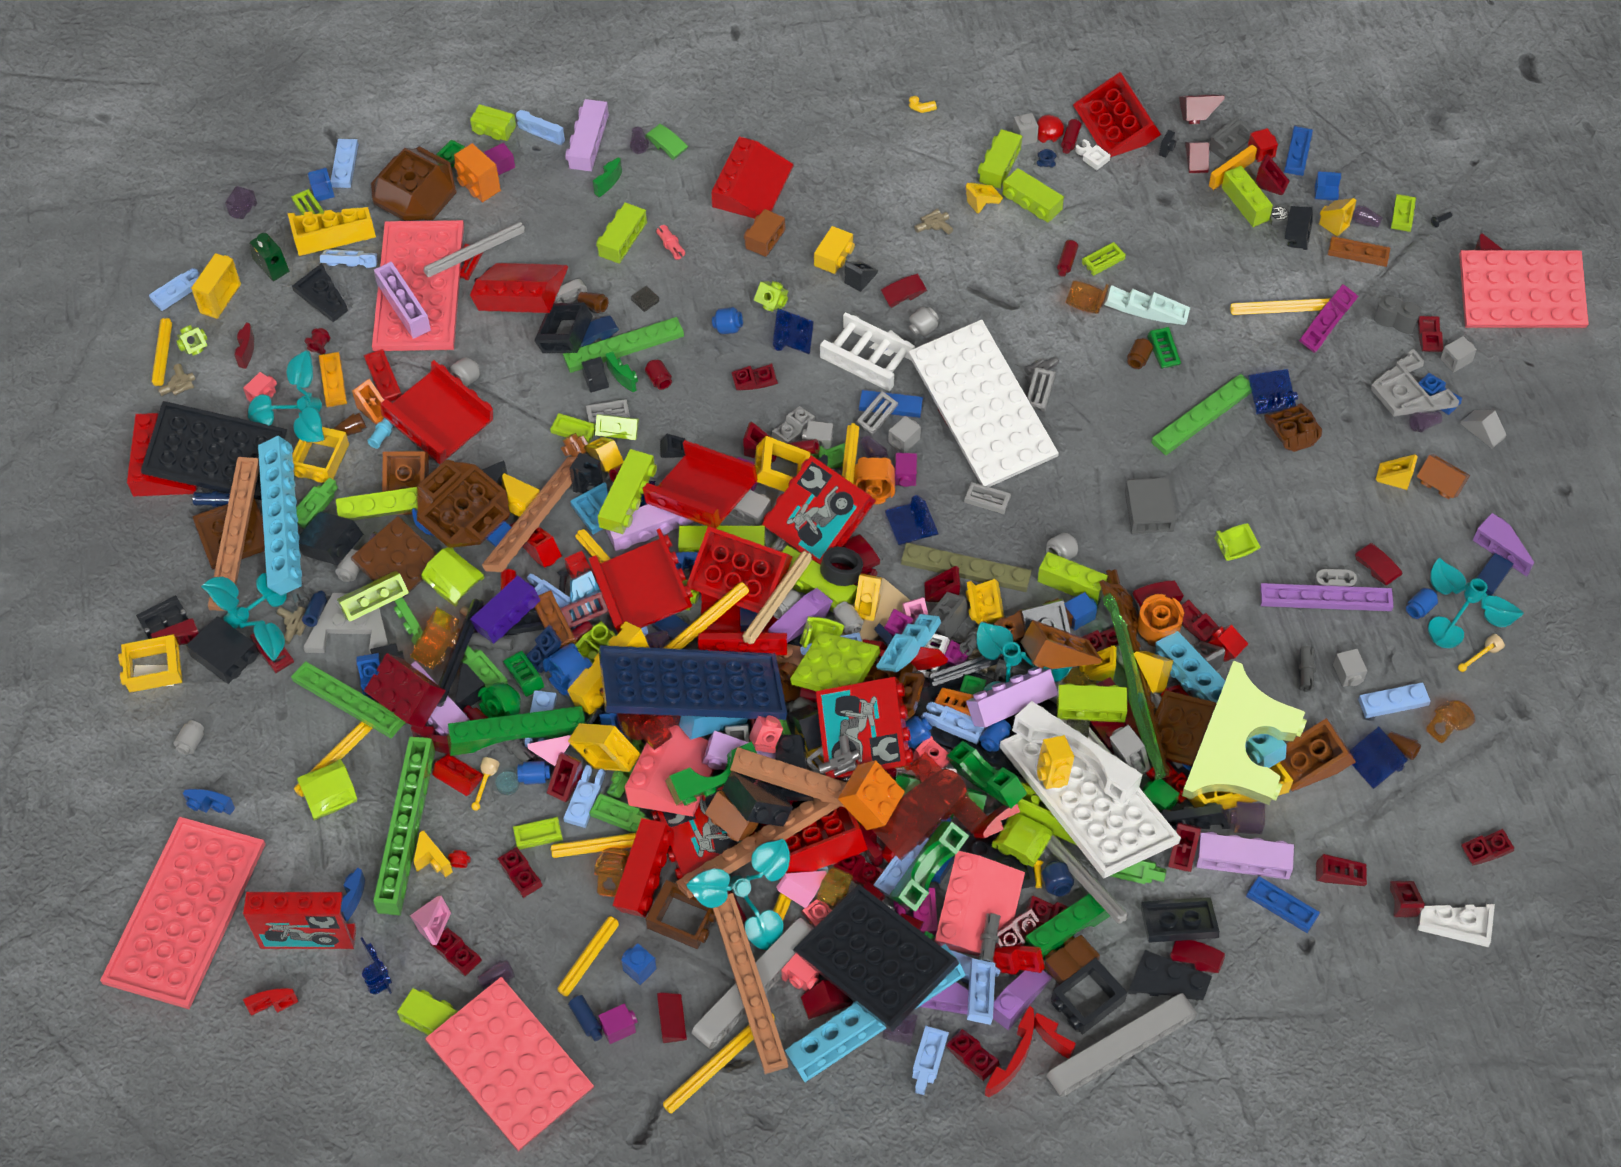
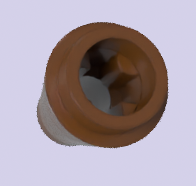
(594, 301)
(352, 424)
(1405, 744)

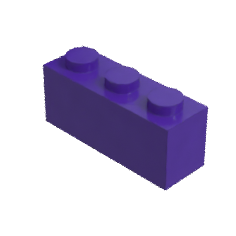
(505, 609)

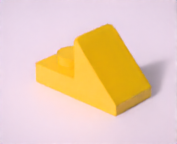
(981, 194)
(868, 596)
(428, 853)

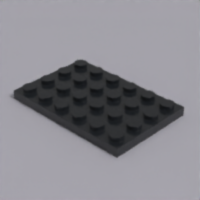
(203, 446)
(876, 957)

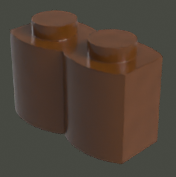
(1070, 959)

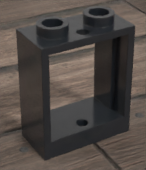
(551, 342)
(1106, 982)

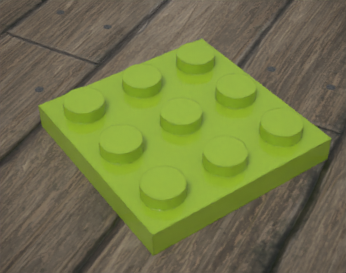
(834, 662)

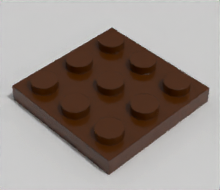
(210, 529)
(395, 550)
(1183, 725)

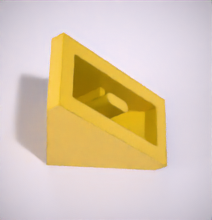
(1397, 471)
(1105, 669)
(1155, 669)

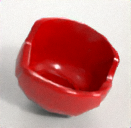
(1049, 128)

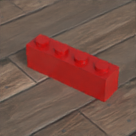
(643, 867)

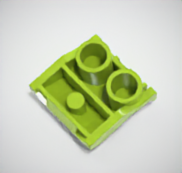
(451, 575)
(591, 641)
(327, 789)
(1023, 839)

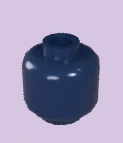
(1057, 878)

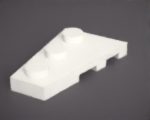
(1462, 923)

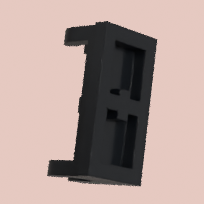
(1299, 226)
(585, 472)
(162, 616)

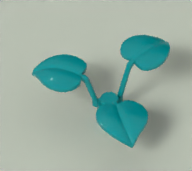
(309, 424)
(1448, 579)
(224, 594)
(998, 640)
(712, 886)

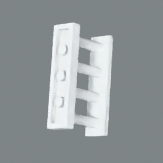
(866, 368)

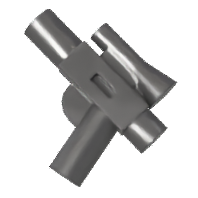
(1042, 365)
(843, 759)

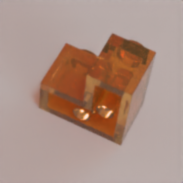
(438, 634)

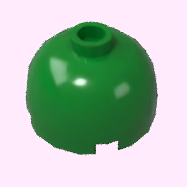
(499, 700)

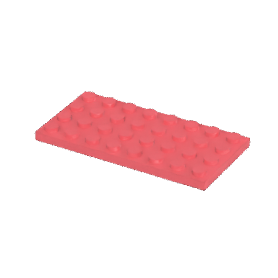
(410, 248)
(183, 913)

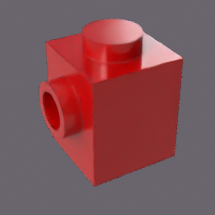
(1264, 142)
(1230, 640)

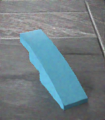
(906, 646)

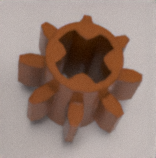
(574, 445)

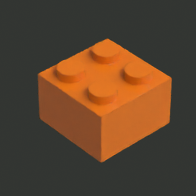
(477, 173)
(871, 795)

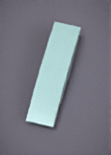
(1150, 307)

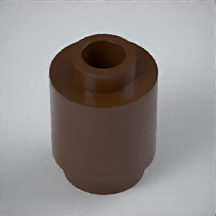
(1139, 353)

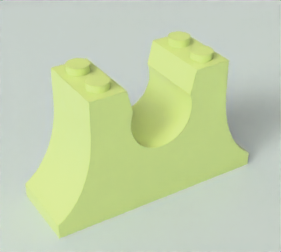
(1238, 716)

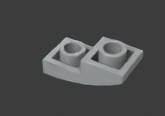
(793, 426)

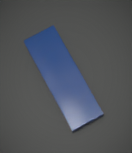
(1298, 151)
(907, 405)
(1283, 904)

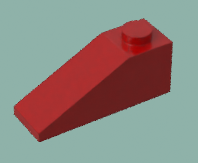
(542, 547)

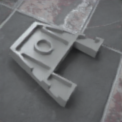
(1404, 395)
(333, 621)

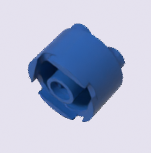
(565, 667)

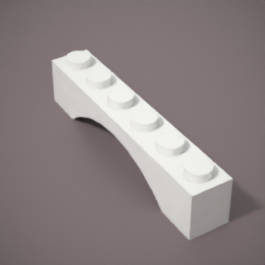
(1115, 776)

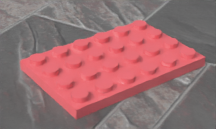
(1523, 289)
(509, 1063)

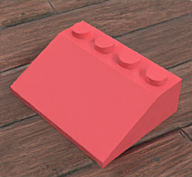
(647, 782)
(974, 890)

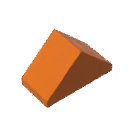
(368, 401)

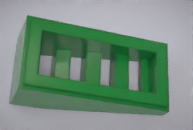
(1164, 333)
(530, 683)

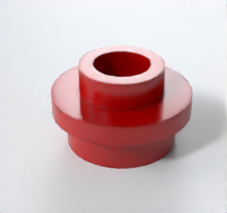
(459, 859)

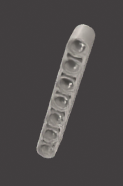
(729, 1008)
(1121, 1045)

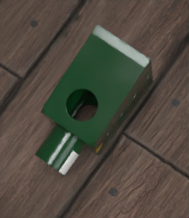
(263, 251)

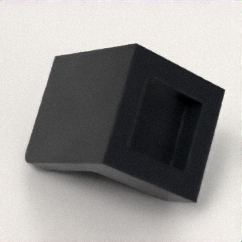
(594, 374)

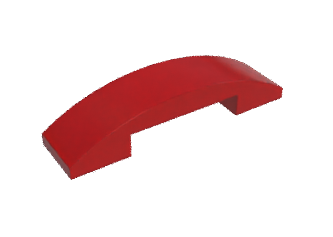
(926, 658)
(1000, 1077)

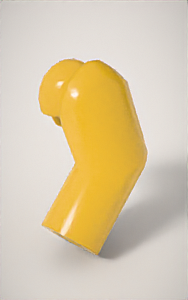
(921, 107)

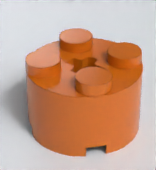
(875, 477)
(1159, 618)

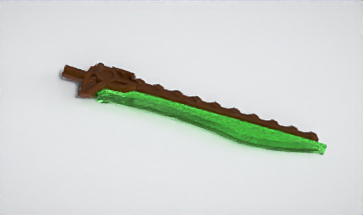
(1125, 623)

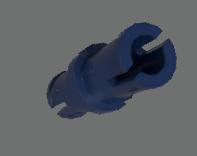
(215, 499)

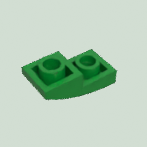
(606, 181)
(621, 372)

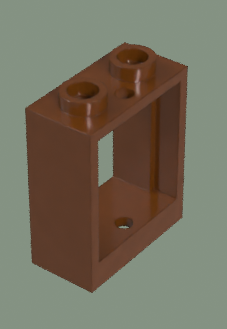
(653, 920)

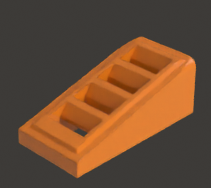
(954, 695)

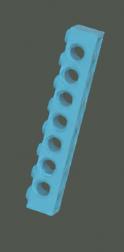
(279, 516)
(1205, 683)
(846, 1036)

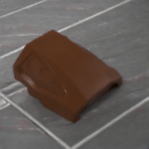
(1295, 427)

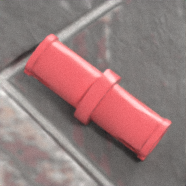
(670, 242)

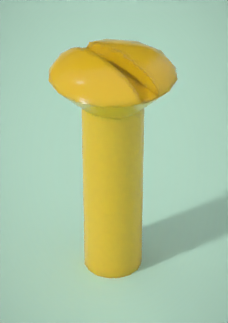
(1037, 873)

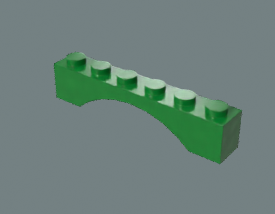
(477, 734)

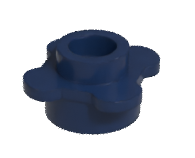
(1046, 158)

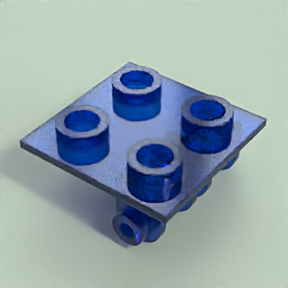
(792, 332)
(1272, 391)
(911, 521)
(1377, 757)
(376, 974)

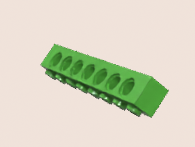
(404, 826)

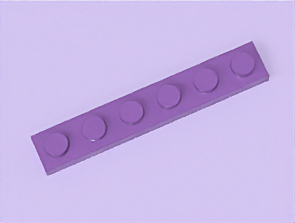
(1326, 597)

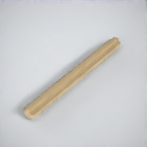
(777, 597)

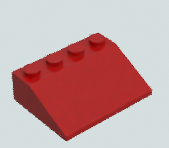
(1116, 117)
(750, 179)
(518, 287)
(144, 484)
(729, 559)
(825, 842)

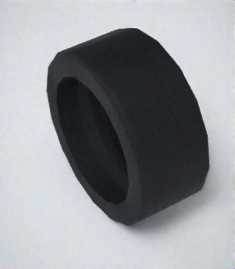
(844, 556)

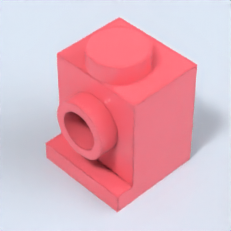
(260, 385)
(766, 734)
(930, 746)
(800, 973)

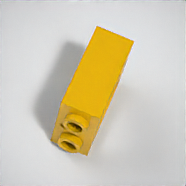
(216, 285)
(334, 439)
(763, 462)
(145, 648)
(604, 747)

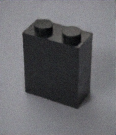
(329, 538)
(222, 650)
(757, 799)

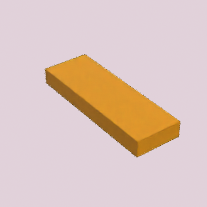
(1242, 159)
(332, 379)

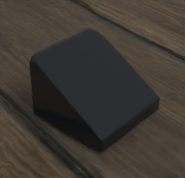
(672, 446)

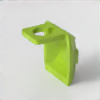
(1237, 542)
(817, 624)

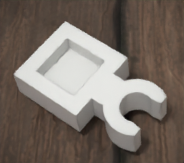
(1093, 156)

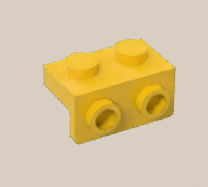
(985, 601)

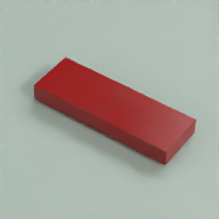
(382, 375)

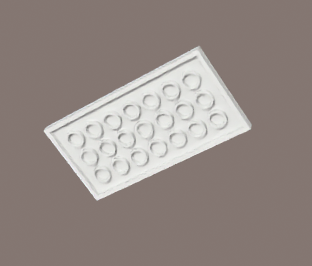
(983, 404)
(1102, 828)

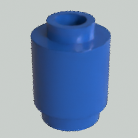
(1422, 603)
(994, 735)
(533, 772)

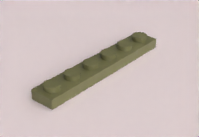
(969, 567)

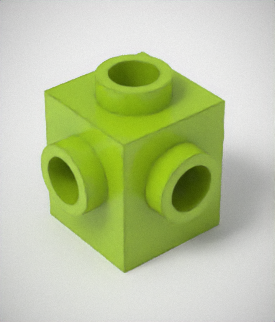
(771, 295)
(198, 343)

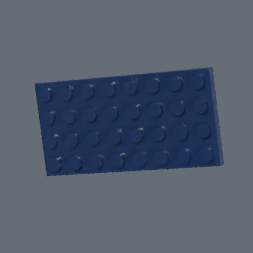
(691, 682)

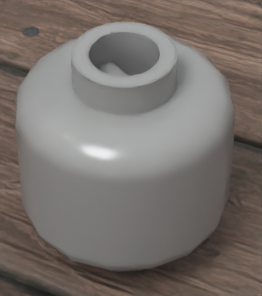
(923, 321)
(465, 370)
(1063, 546)

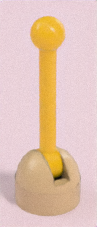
(1492, 644)
(488, 768)

